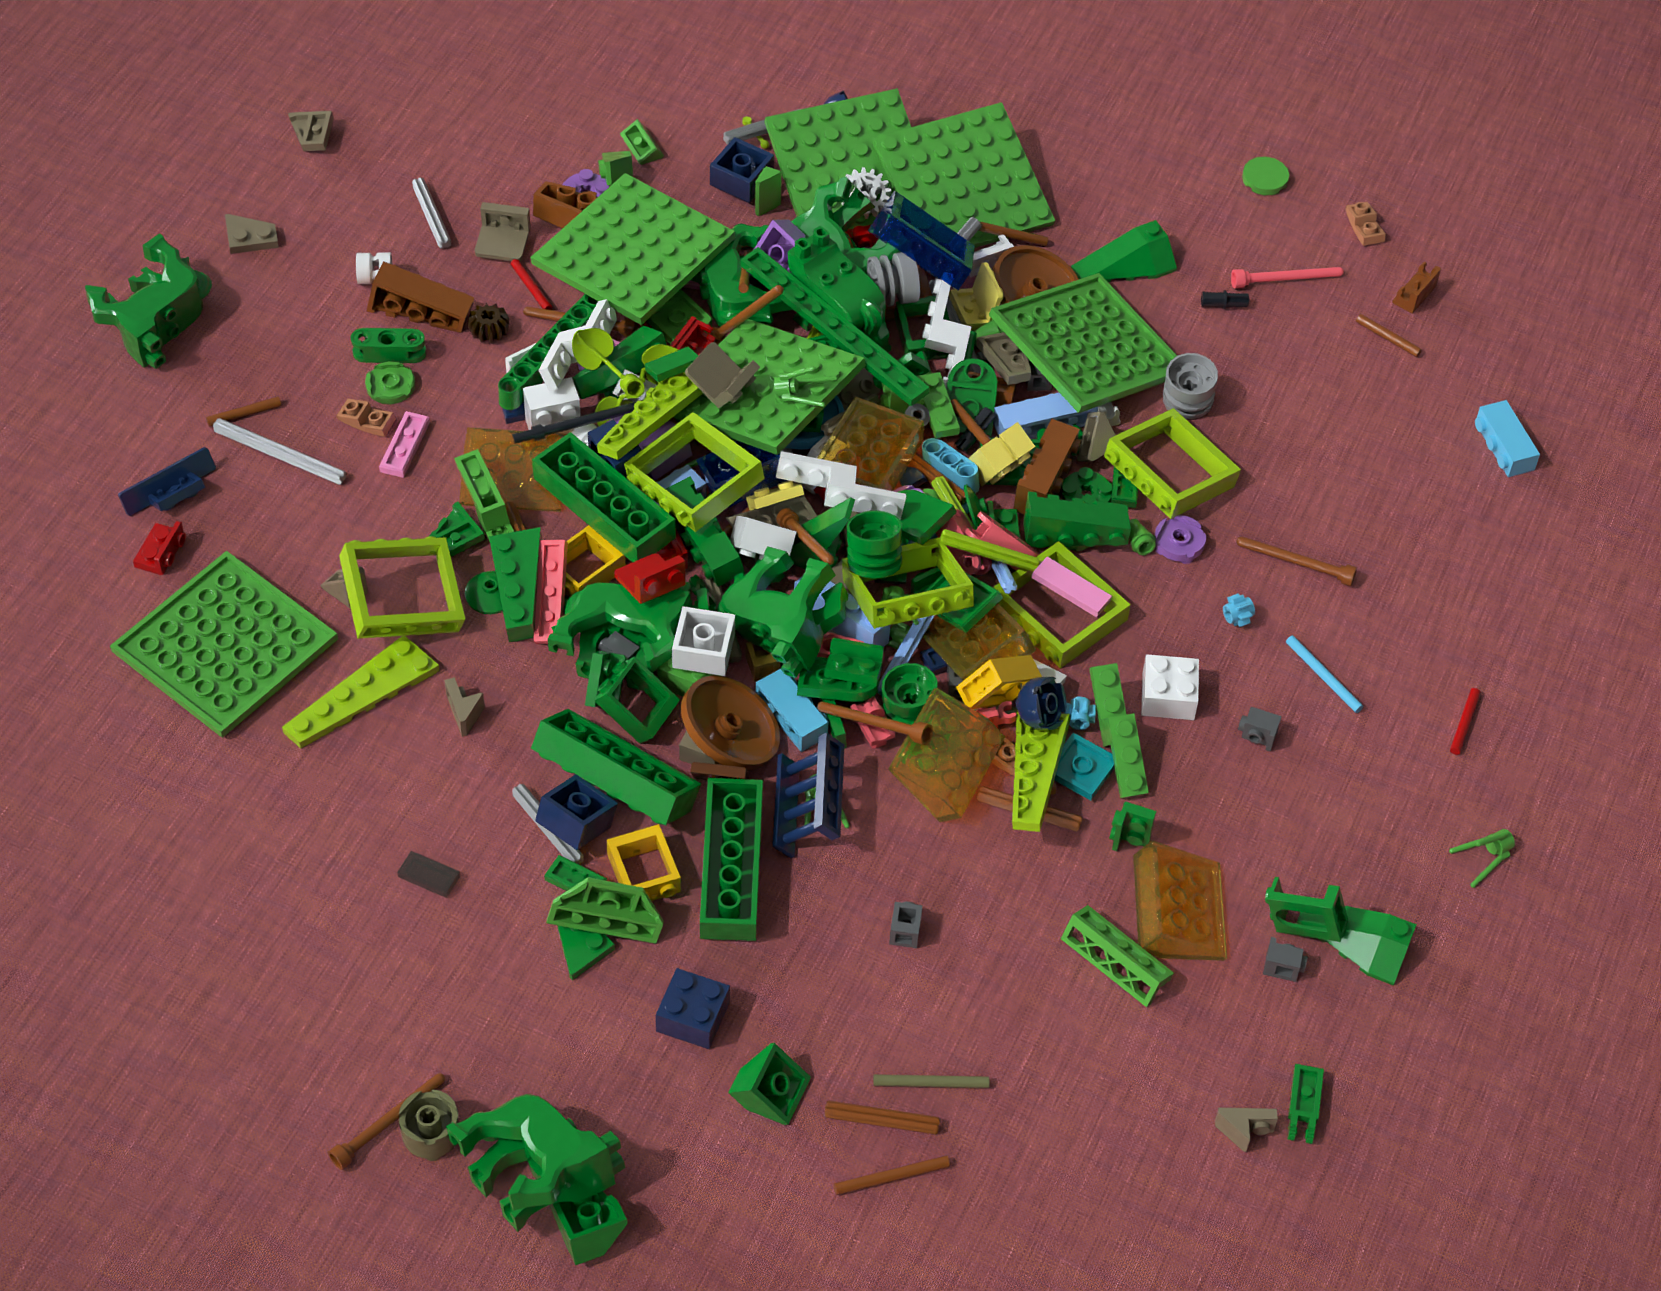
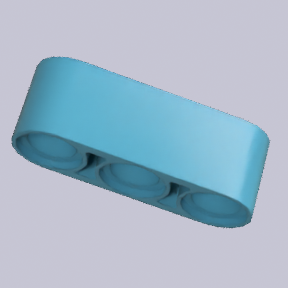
(951, 463)

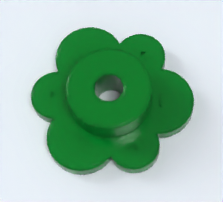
(696, 583)

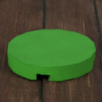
(1265, 175)
(390, 383)

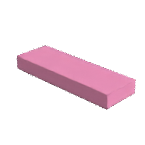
(404, 444)
(1071, 586)

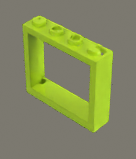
(1188, 438)
(672, 441)
(918, 605)
(401, 624)
(1061, 654)

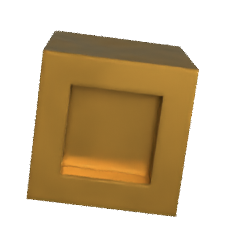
(760, 662)

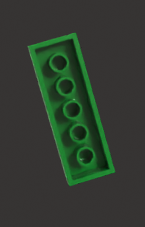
(603, 498)
(615, 766)
(731, 859)

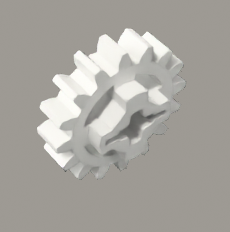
(871, 186)

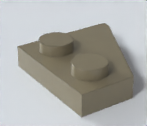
(312, 128)
(250, 234)

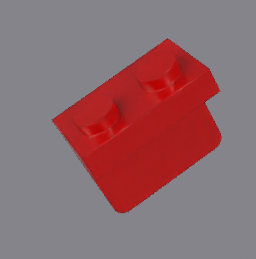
(651, 576)

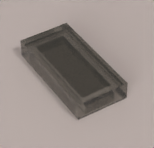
(428, 874)

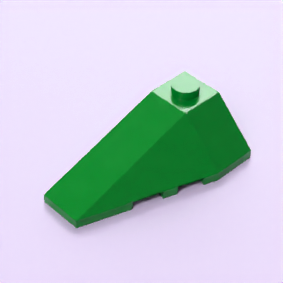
(1134, 254)
(624, 356)
(824, 529)
(1370, 940)
(589, 1225)

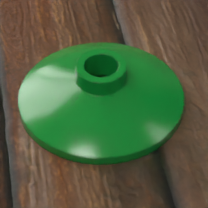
(975, 505)
(481, 596)

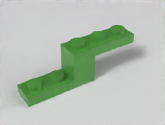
(942, 416)
(486, 497)
(1118, 730)

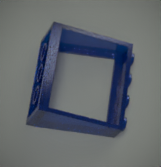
(924, 240)

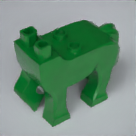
(841, 220)
(722, 276)
(840, 284)
(158, 308)
(610, 608)
(783, 621)
(562, 1159)

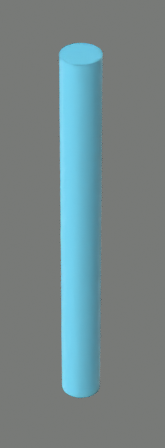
(1324, 674)

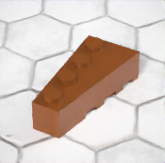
(560, 203)
(418, 298)
(1048, 463)

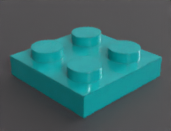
(1083, 766)

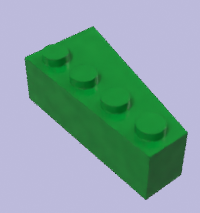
(1074, 522)
(708, 543)
(517, 572)

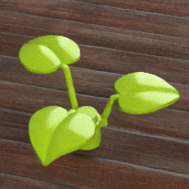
(591, 348)

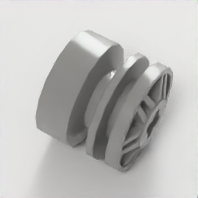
(896, 278)
(1190, 385)

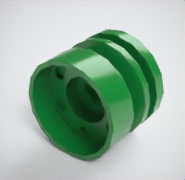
(874, 544)
(906, 691)

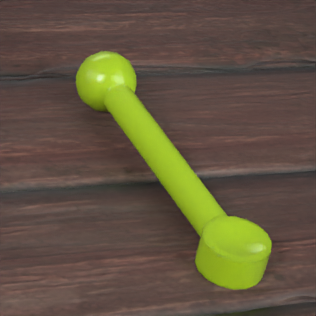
(764, 143)

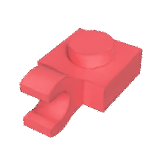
(998, 716)

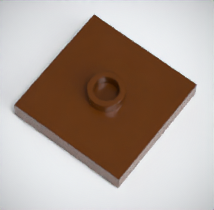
(707, 770)

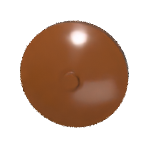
(1030, 270)
(730, 722)

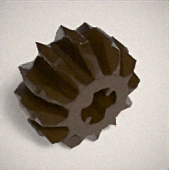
(488, 323)

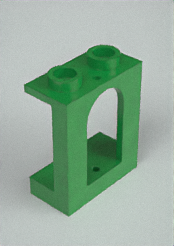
(1331, 908)

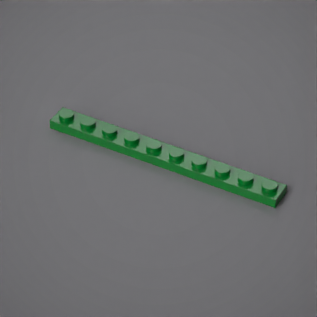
(835, 326)

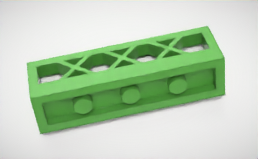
(1117, 949)

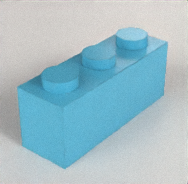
(1507, 438)
(793, 713)

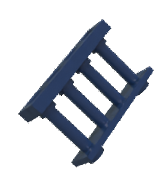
(826, 801)

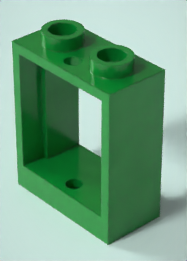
(913, 309)
(651, 685)

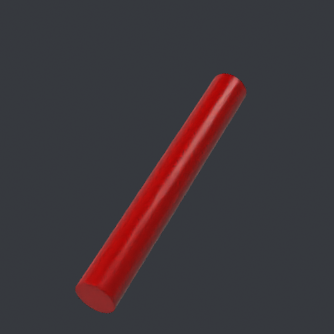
(531, 285)
(1465, 721)

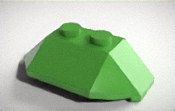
(608, 910)

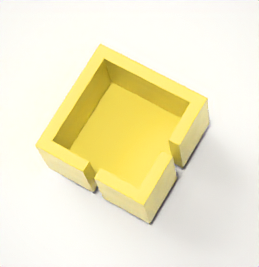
(1002, 454)

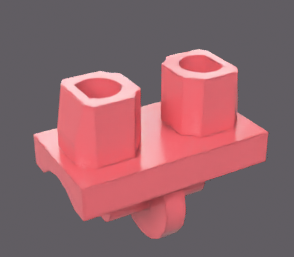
(875, 736)

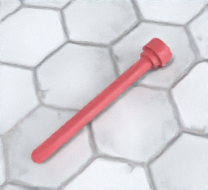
(1241, 278)

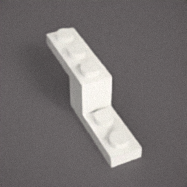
(945, 334)
(561, 354)
(839, 483)

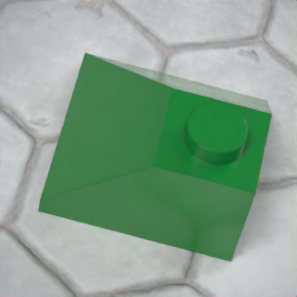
(770, 1085)

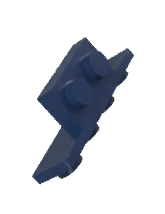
(170, 484)

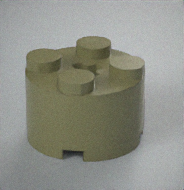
(424, 1123)

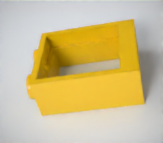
(600, 547)
(997, 681)
(639, 843)

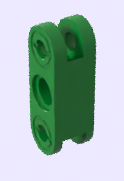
(388, 345)

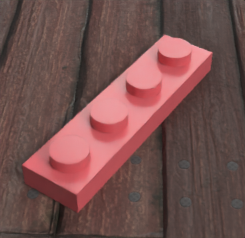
(550, 587)

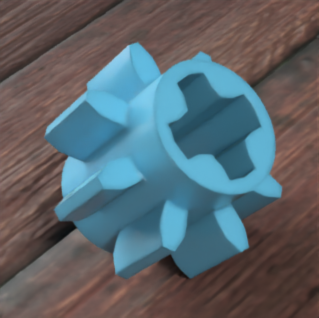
(1238, 610)
(1080, 713)

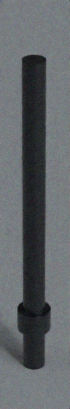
(539, 432)

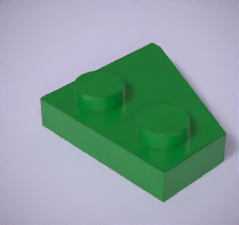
(458, 530)
(583, 949)

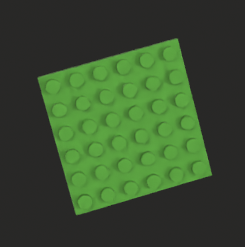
(832, 140)
(965, 171)
(633, 248)
(1086, 341)
(760, 415)
(224, 643)

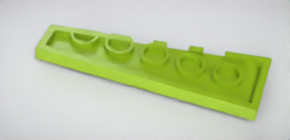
(648, 415)
(378, 679)
(1035, 770)

